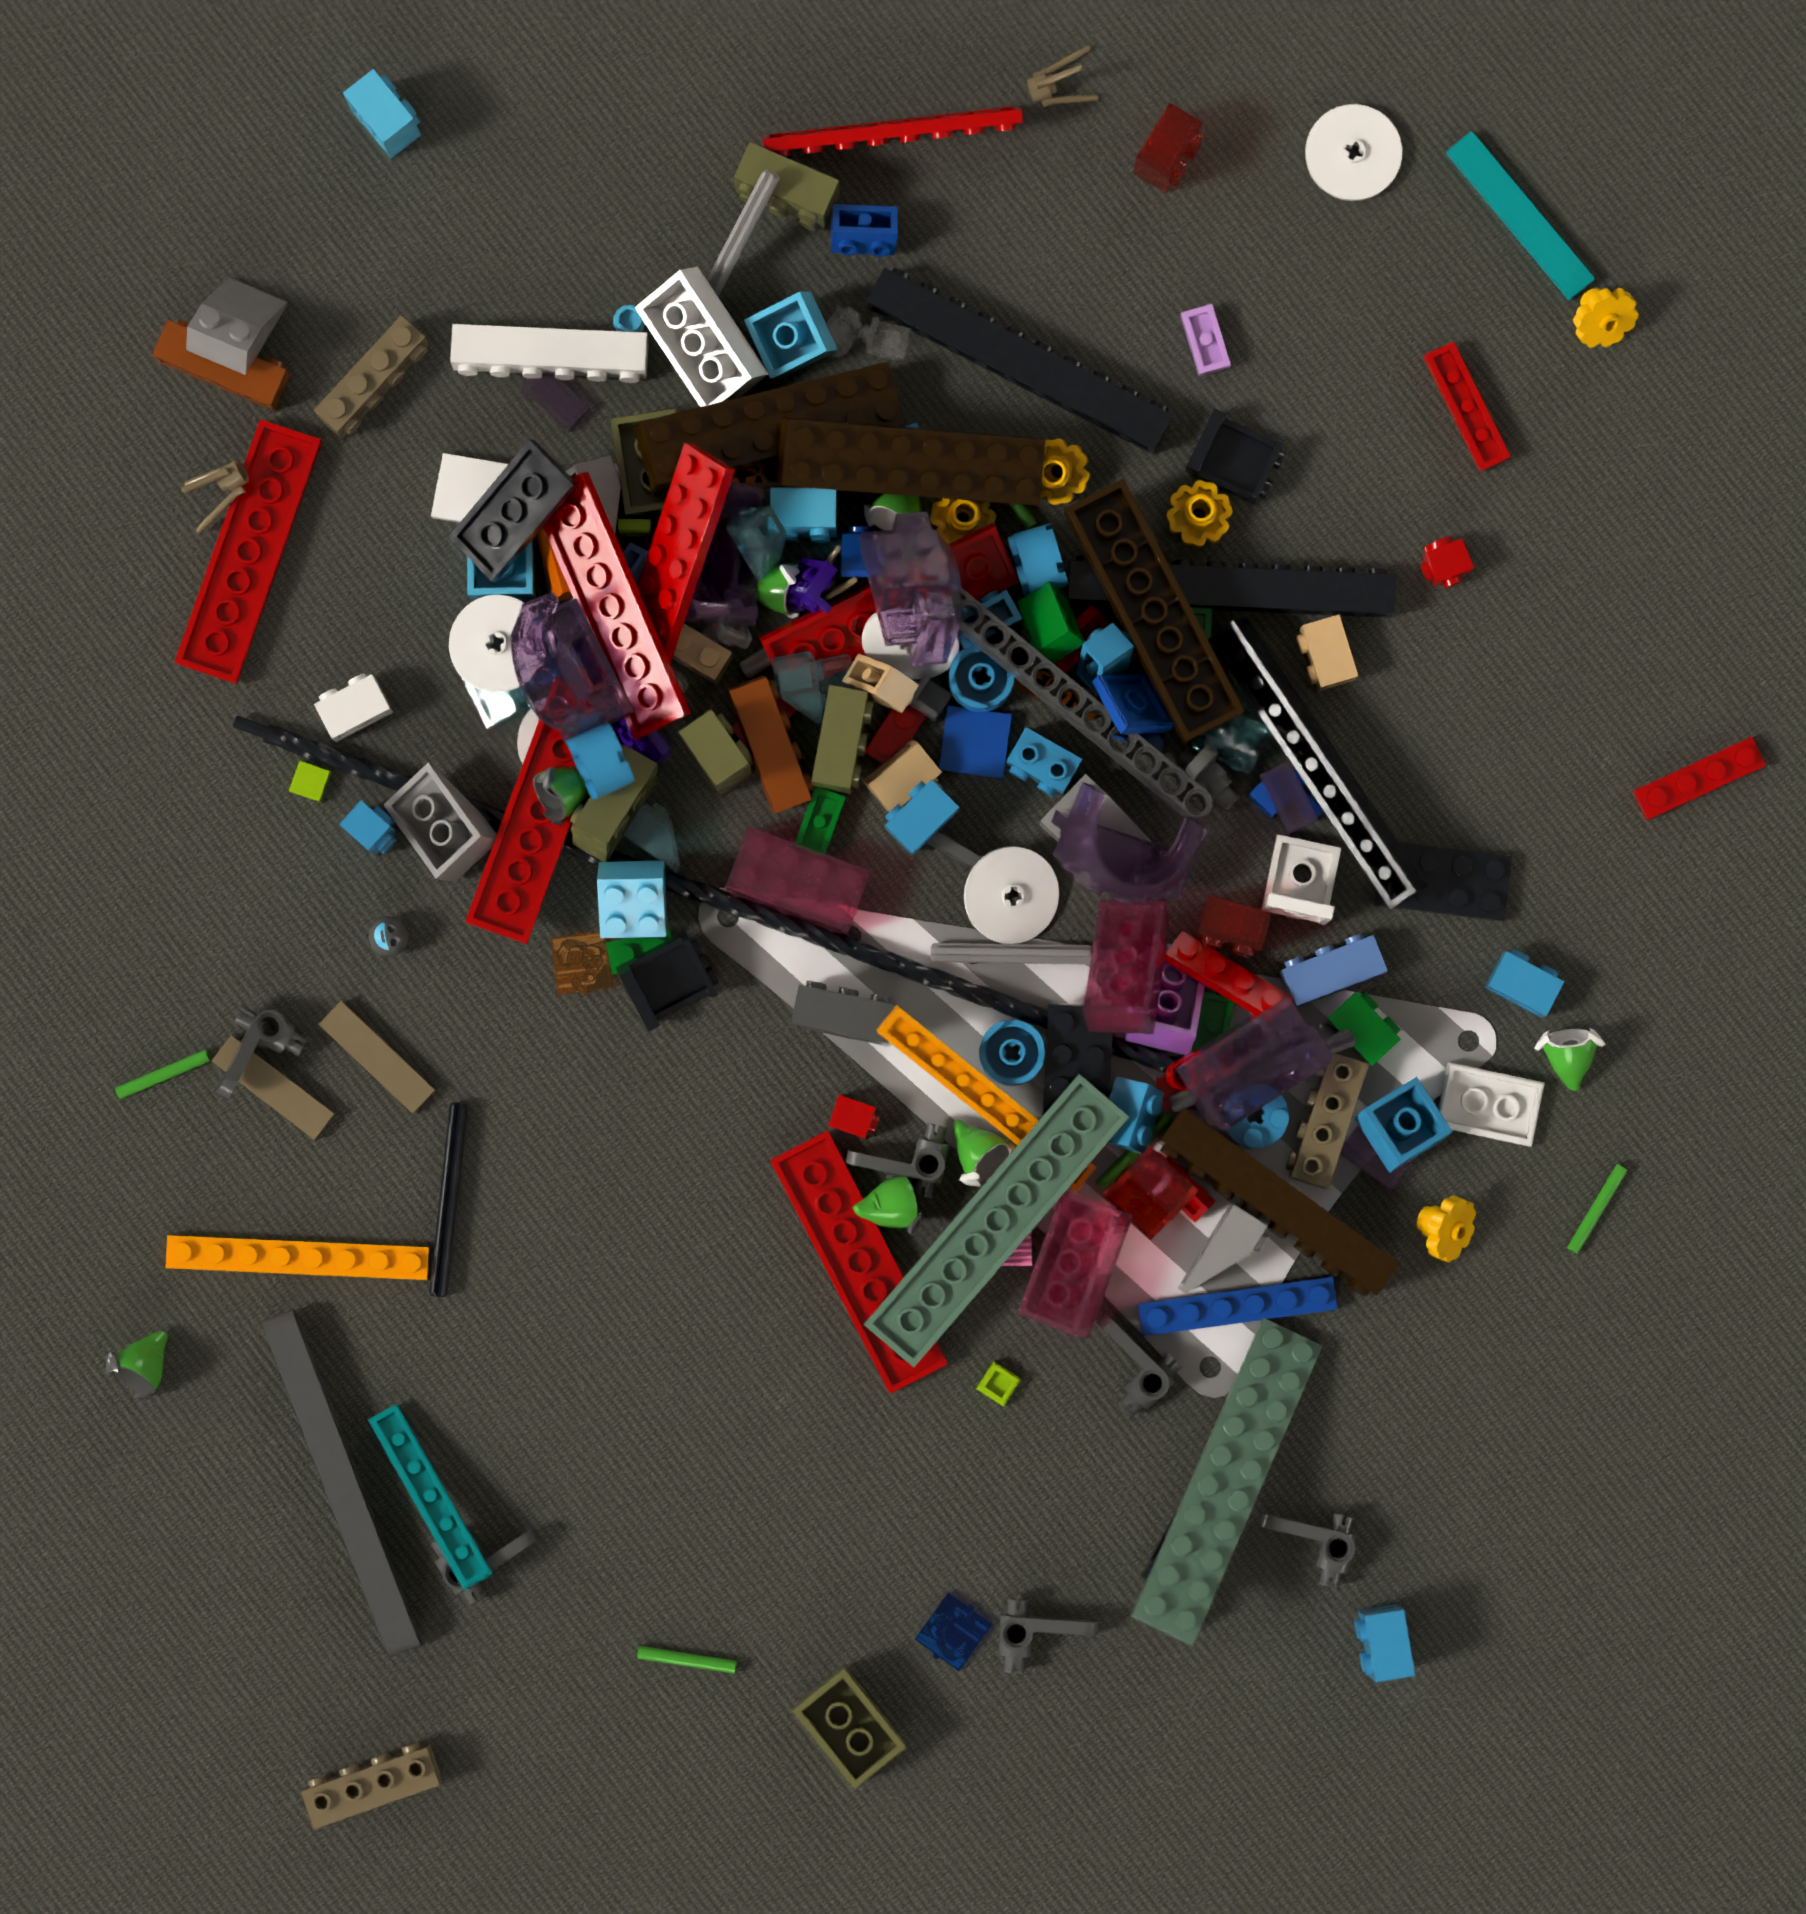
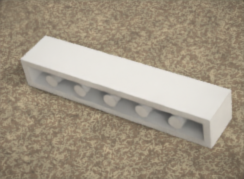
(549, 350)

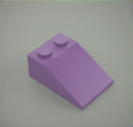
(1176, 1012)

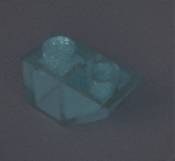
(759, 538)
(798, 683)

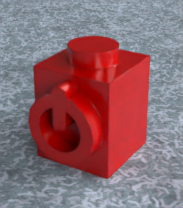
(1446, 562)

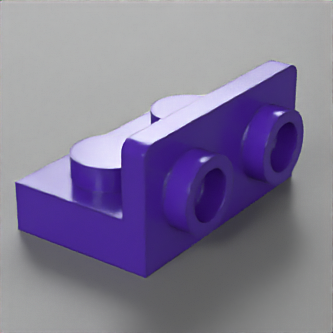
(813, 580)
(651, 746)

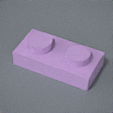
(1205, 340)

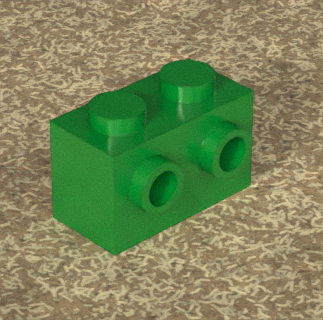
(1050, 622)
(1372, 1033)

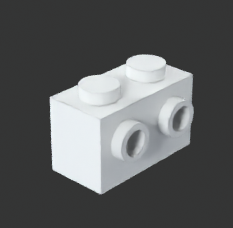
(353, 706)

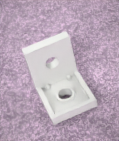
(1297, 899)

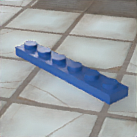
(1237, 1306)

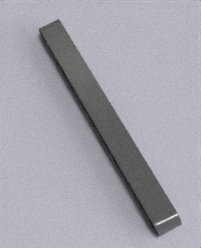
(1078, 715)
(342, 1483)

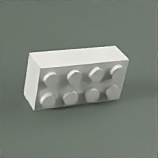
(701, 338)

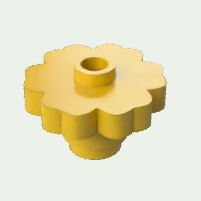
(1605, 316)
(1074, 474)
(945, 514)
(1197, 530)
(1447, 1227)

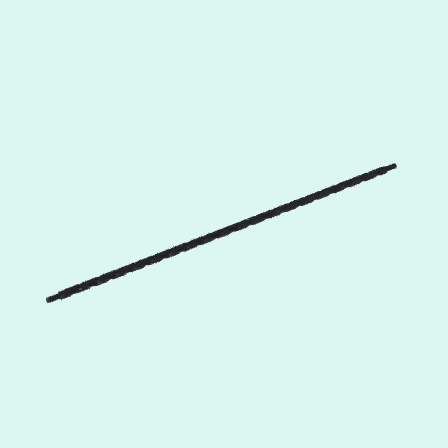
(725, 901)

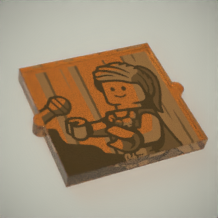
(581, 963)

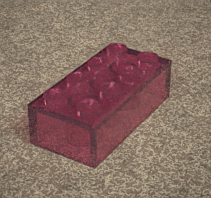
(798, 881)
(1126, 967)
(1075, 1264)

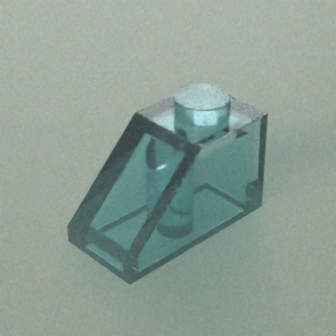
(655, 835)

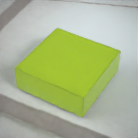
(635, 527)
(310, 781)
(998, 1383)

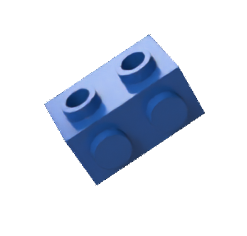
(864, 229)

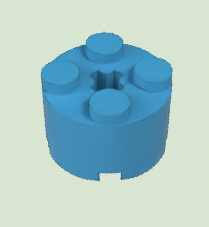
(1037, 558)
(974, 696)
(600, 761)
(1013, 1034)
(1272, 1126)

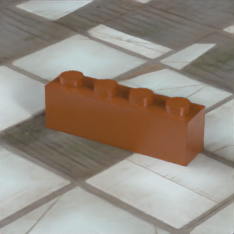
(262, 383)
(769, 743)

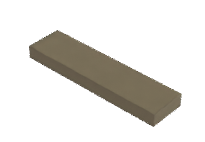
(377, 1057)
(277, 1090)

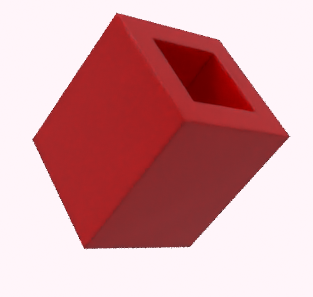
(854, 1117)

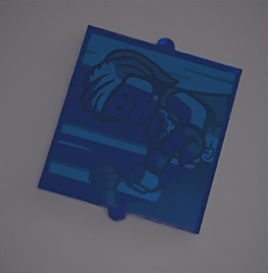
(953, 1631)

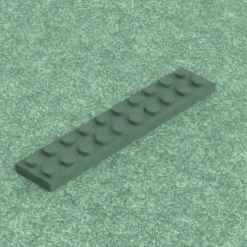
(996, 1220)
(1226, 1482)

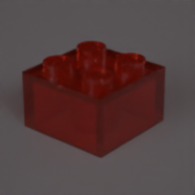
(1168, 147)
(1232, 926)
(1151, 1192)

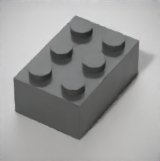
(840, 1012)

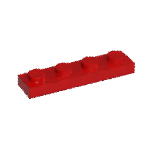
(1466, 407)
(1699, 778)
(1222, 975)

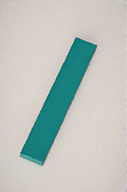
(1520, 216)
(430, 1497)

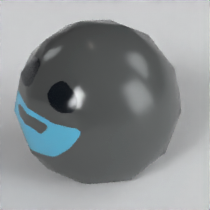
(388, 936)

